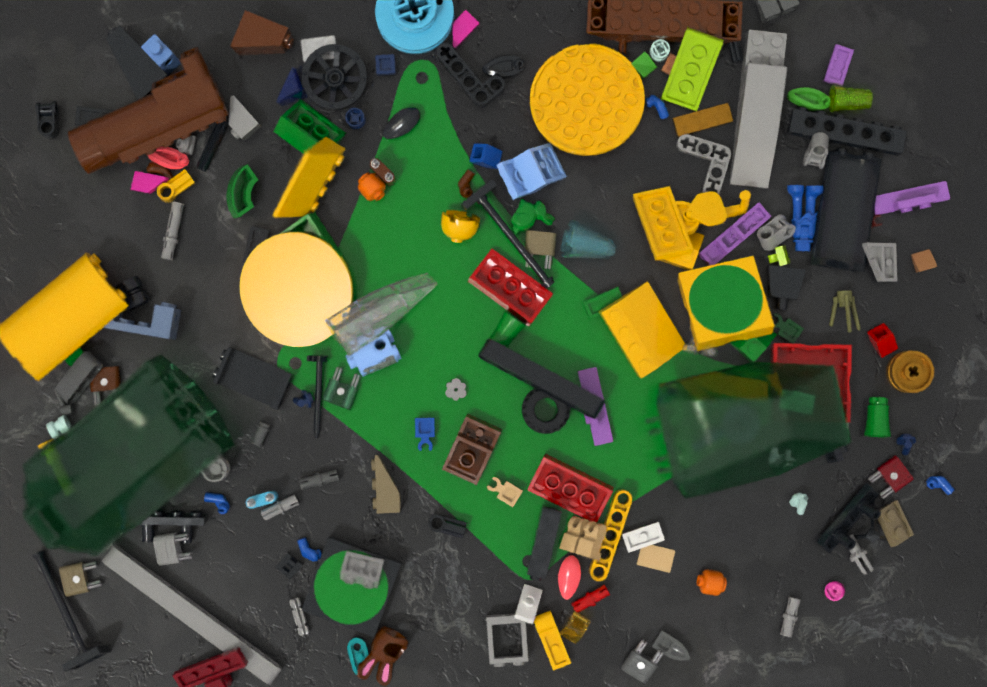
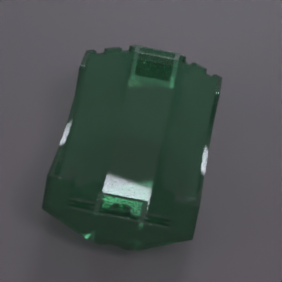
(123, 460)

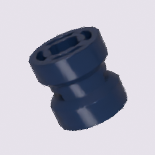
(355, 115)

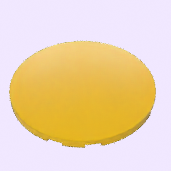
(587, 99)
(293, 287)

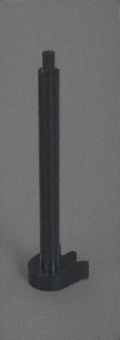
(318, 389)

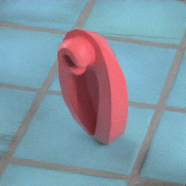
(169, 158)
(569, 576)

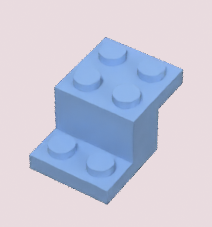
(531, 171)

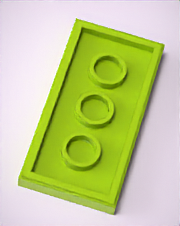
(692, 69)

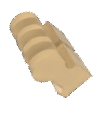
(584, 537)

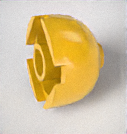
(459, 225)

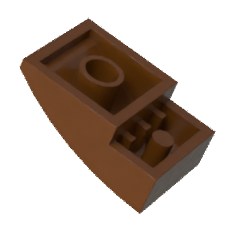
(472, 449)

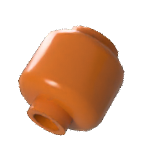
(371, 186)
(711, 582)

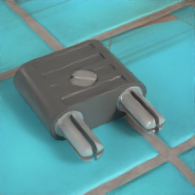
(640, 665)

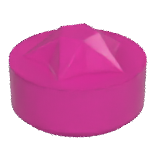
(834, 591)

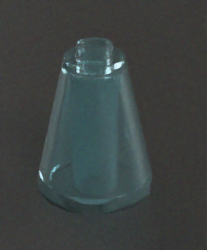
(586, 243)

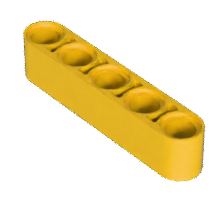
(617, 526)

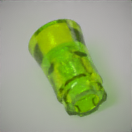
(849, 98)

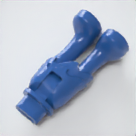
(804, 224)

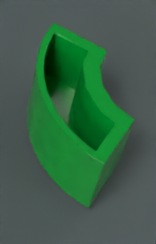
(240, 190)

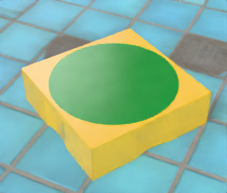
(725, 303)

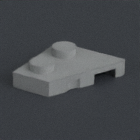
(882, 260)

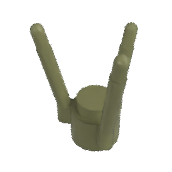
(846, 300)

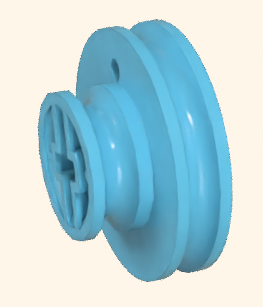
(414, 32)

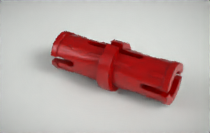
(590, 599)

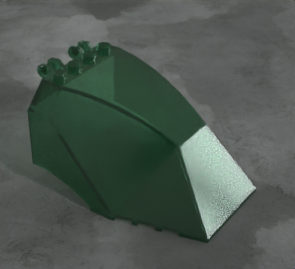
(747, 423)

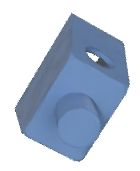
(161, 54)

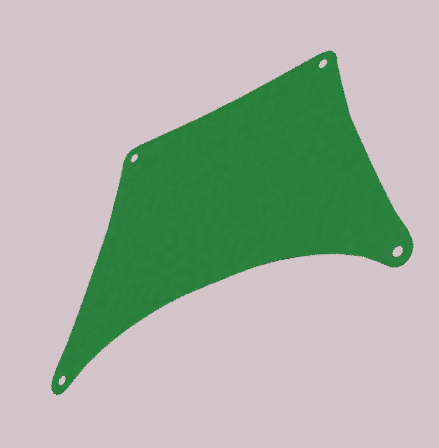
(447, 331)

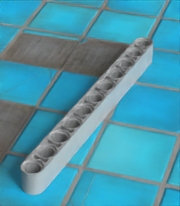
(189, 612)

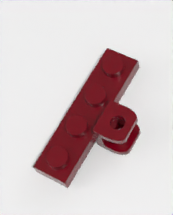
(212, 670)

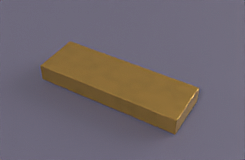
(702, 119)

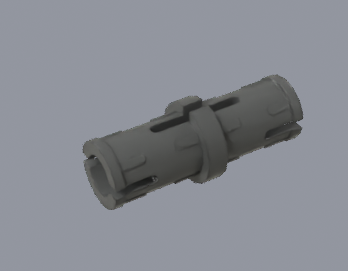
(319, 479)

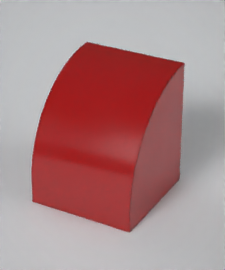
(883, 340)

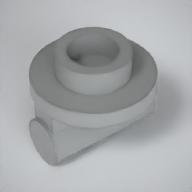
(186, 145)

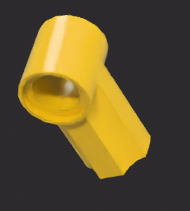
(177, 185)

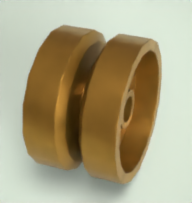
(921, 371)

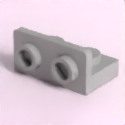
(361, 570)

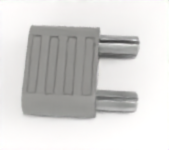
(169, 548)

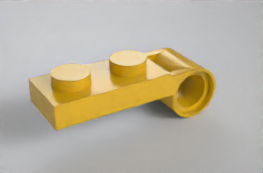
(551, 640)

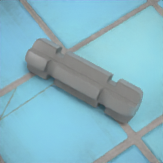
(299, 616)

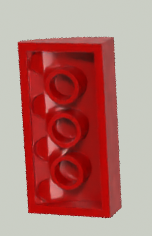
(510, 287)
(570, 488)

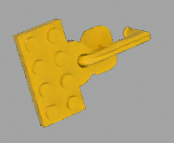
(671, 221)

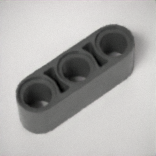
(78, 377)

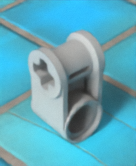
(817, 150)
(775, 232)

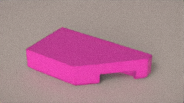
(463, 27)
(147, 182)

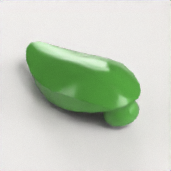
(809, 98)

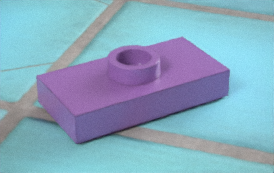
(838, 65)

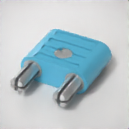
(262, 499)

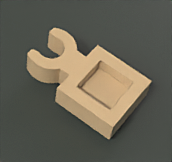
(507, 493)

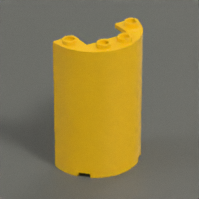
(62, 316)

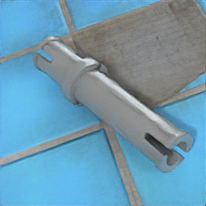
(170, 239)

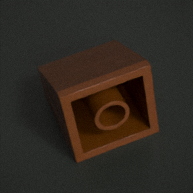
(260, 36)

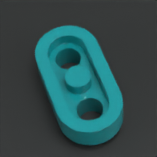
(357, 656)

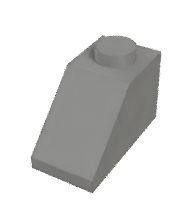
(241, 121)

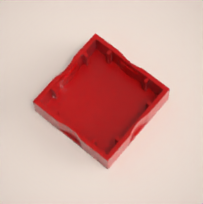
(824, 354)

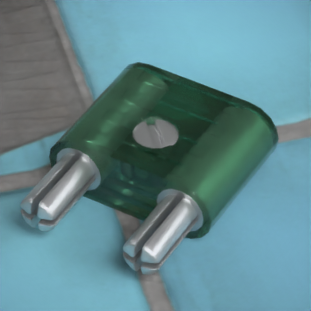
(341, 393)

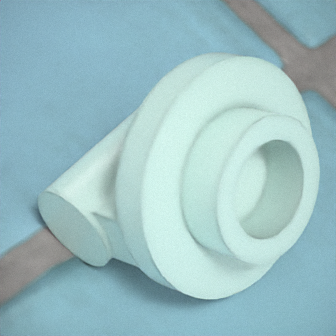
(800, 501)

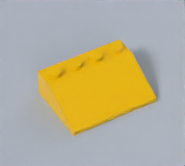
(310, 179)
(642, 329)

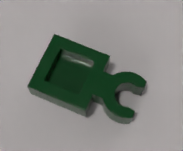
(787, 330)

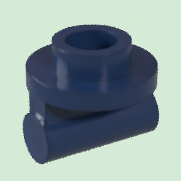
(305, 399)
(907, 441)

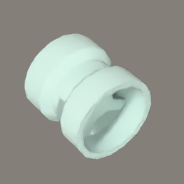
(656, 51)
(58, 427)

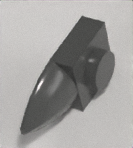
(670, 646)

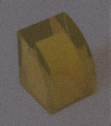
(575, 627)

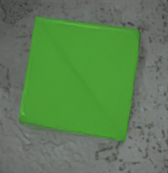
(644, 65)

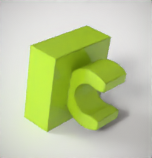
(781, 256)

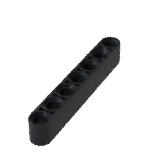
(541, 378)

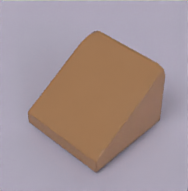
(923, 260)

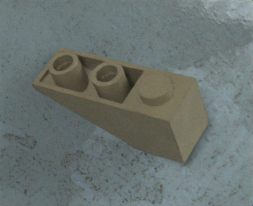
(387, 493)

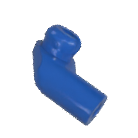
(219, 500)
(308, 553)

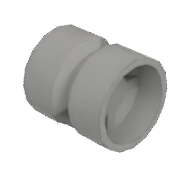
(218, 470)

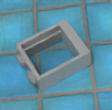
(506, 619)

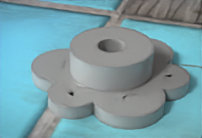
(456, 383)

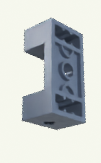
(164, 322)

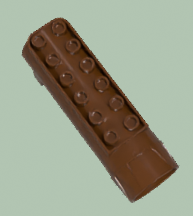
(173, 111)

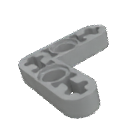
(722, 164)

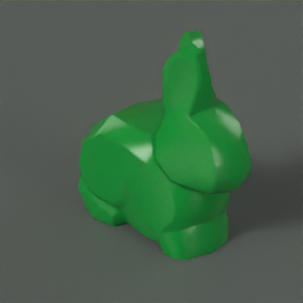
(527, 214)

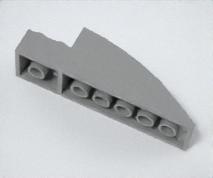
(758, 108)

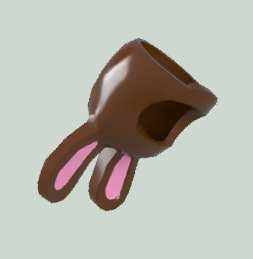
(386, 649)

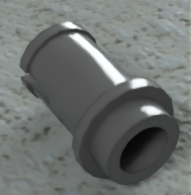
(260, 433)

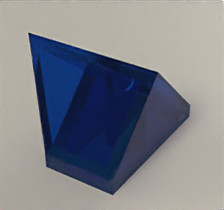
(291, 90)

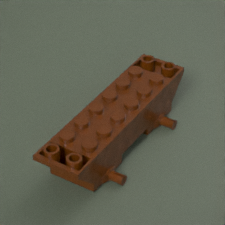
(663, 19)

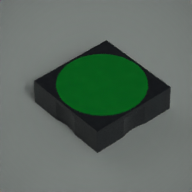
(349, 603)

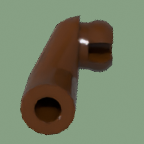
(464, 184)

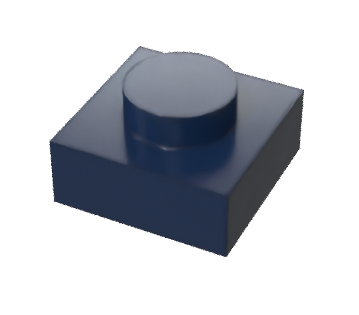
(385, 64)

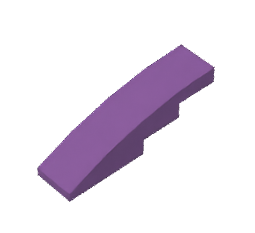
(734, 235)

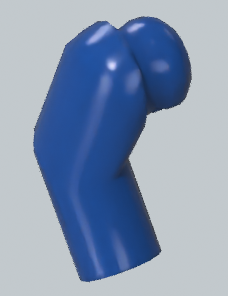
(654, 101)
(940, 482)

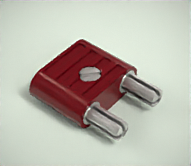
(894, 474)

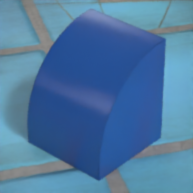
(485, 155)

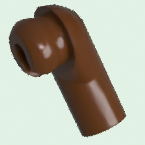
(153, 168)

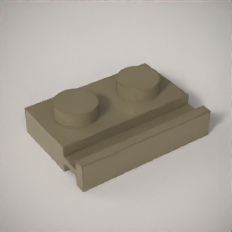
(894, 524)

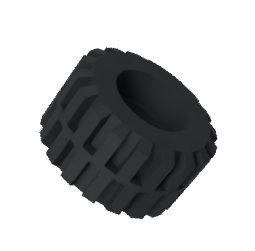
(535, 423)

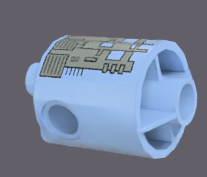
(371, 358)

